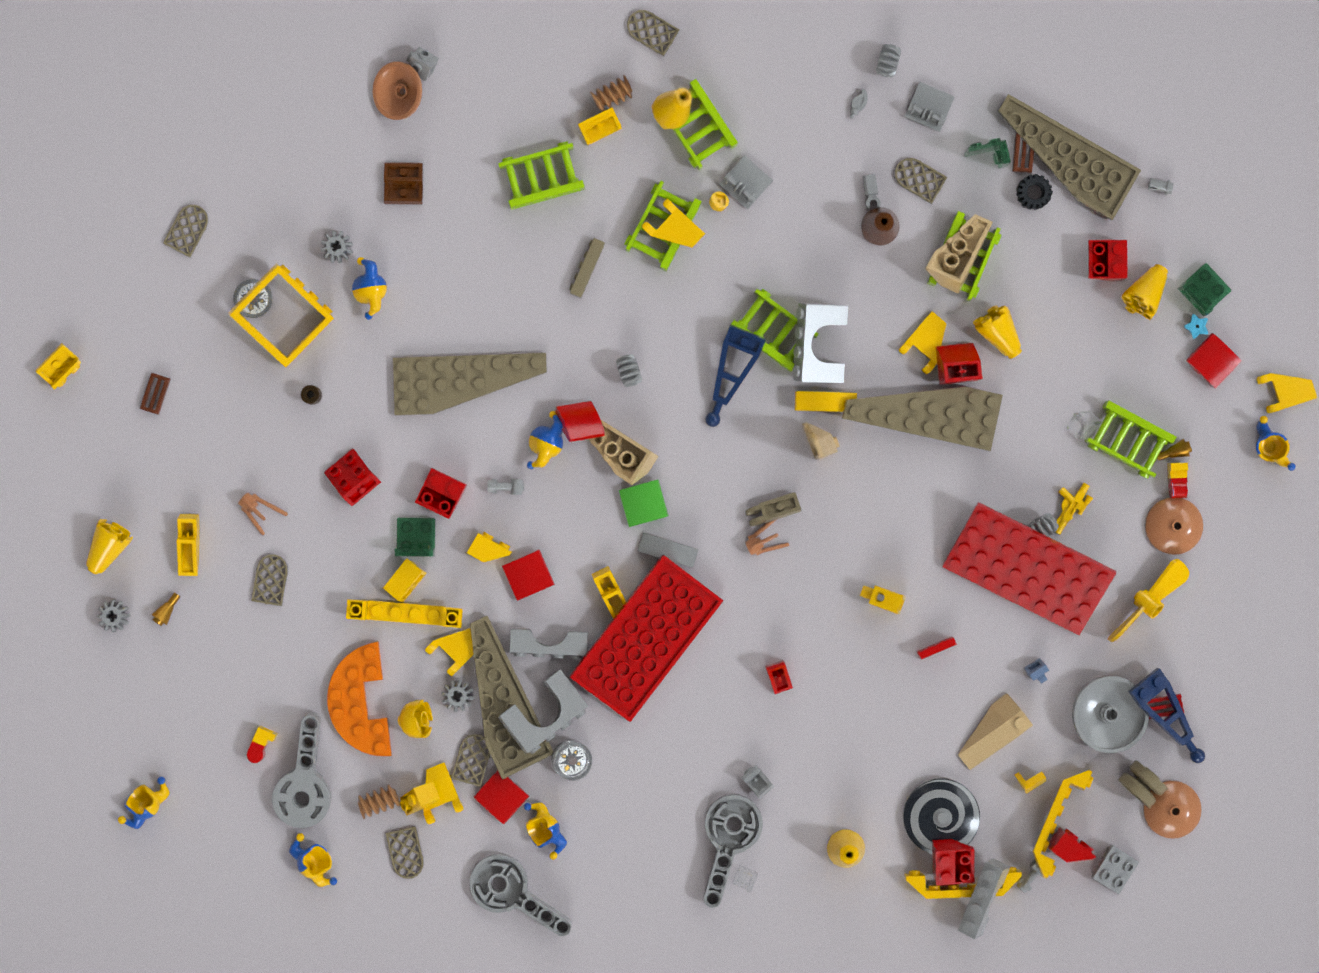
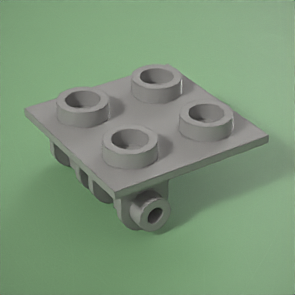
(929, 106)
(746, 182)
(1114, 869)

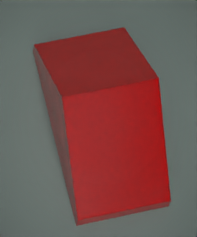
(779, 677)

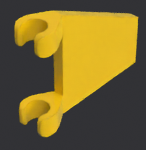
(676, 228)
(926, 338)
(1289, 390)
(457, 646)
(445, 788)

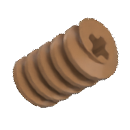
(612, 94)
(378, 801)

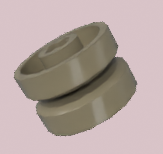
(1143, 783)

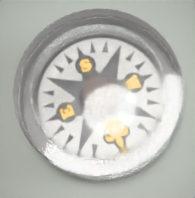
(259, 305)
(571, 760)

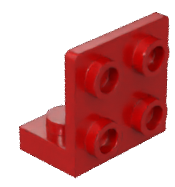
(352, 477)

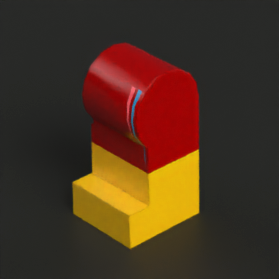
(1177, 480)
(259, 743)

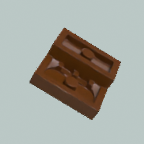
(403, 183)

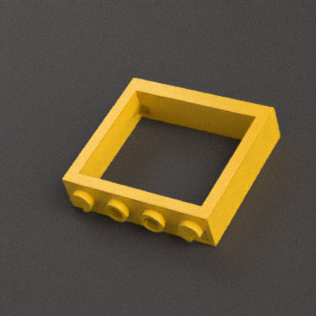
(298, 285)

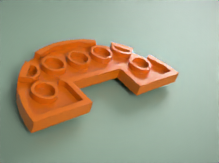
(349, 705)

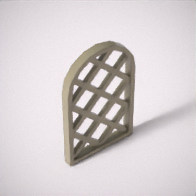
(650, 27)
(915, 177)
(178, 218)
(279, 603)
(466, 760)
(406, 857)

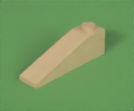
(956, 257)
(820, 441)
(624, 455)
(997, 729)

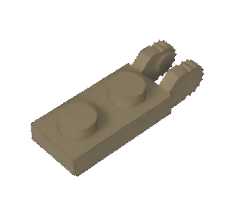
(775, 509)

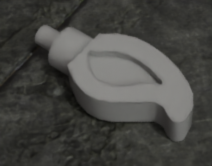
(858, 103)

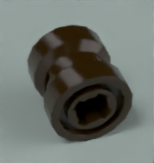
(311, 394)

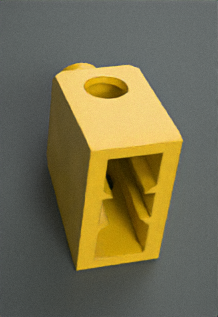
(892, 601)

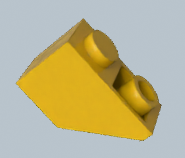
(486, 549)
(419, 798)

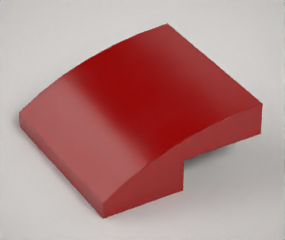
(1213, 360)
(580, 421)
(528, 575)
(501, 797)

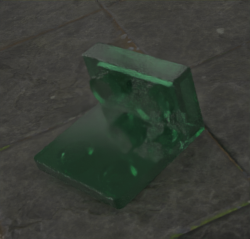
(1001, 153)
(1204, 289)
(416, 537)

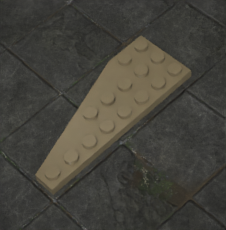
(1083, 167)
(444, 382)
(948, 415)
(499, 691)

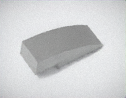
(674, 551)

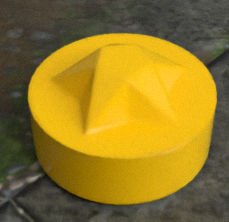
(718, 201)

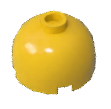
(415, 719)

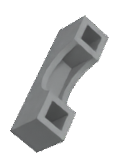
(524, 642)
(977, 911)

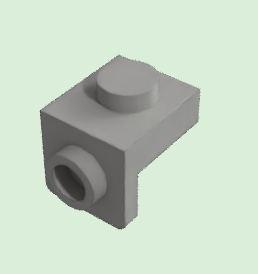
(757, 781)

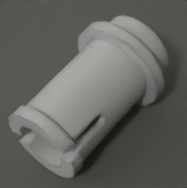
(1160, 186)

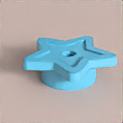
(1192, 326)

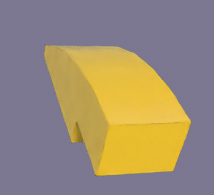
(822, 401)
(188, 544)
(609, 590)

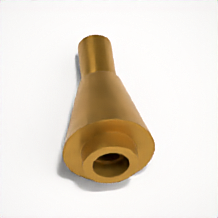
(1180, 449)
(163, 613)

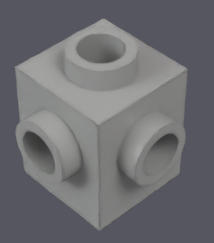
(422, 62)

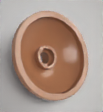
(390, 87)
(1161, 522)
(1162, 819)

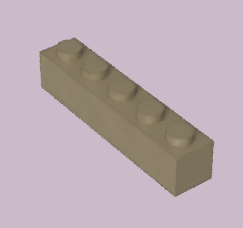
(587, 267)

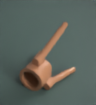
(249, 503)
(755, 544)

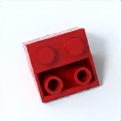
(1107, 259)
(958, 364)
(441, 493)
(1068, 848)
(952, 862)

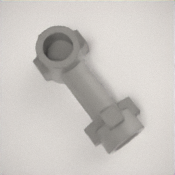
(516, 486)
(1024, 884)

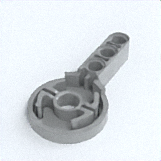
(303, 779)
(728, 841)
(515, 892)

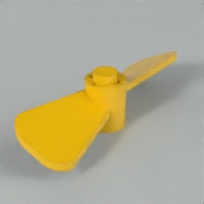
(1150, 601)

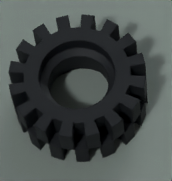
(1034, 203)

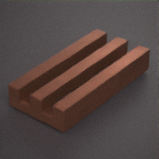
(1016, 153)
(155, 393)

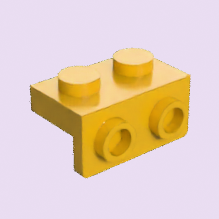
(59, 366)

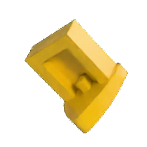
(1031, 783)

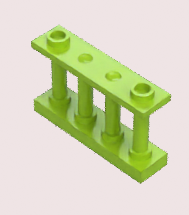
(716, 123)
(537, 194)
(994, 238)
(664, 258)
(772, 348)
(1129, 420)

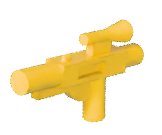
(1070, 505)

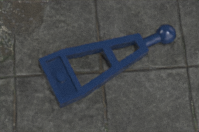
(742, 341)
(1147, 690)

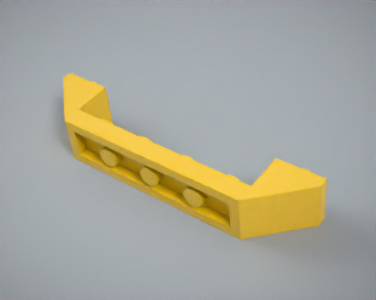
(404, 613)
(1079, 781)
(918, 881)

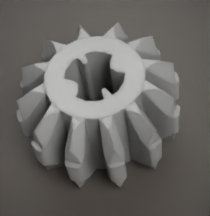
(888, 60)
(334, 241)
(629, 370)
(1045, 524)
(116, 610)
(463, 699)

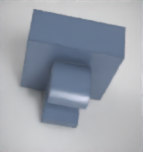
(1037, 670)

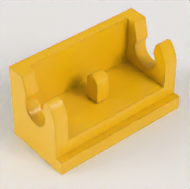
(599, 126)
(404, 580)

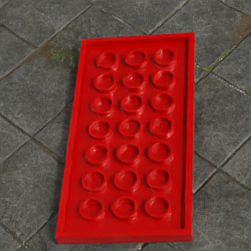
(1029, 568)
(646, 638)

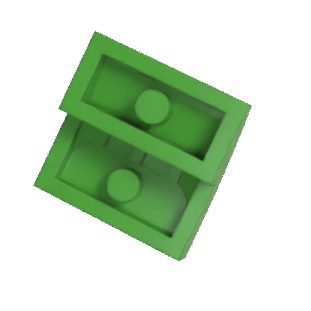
(643, 503)

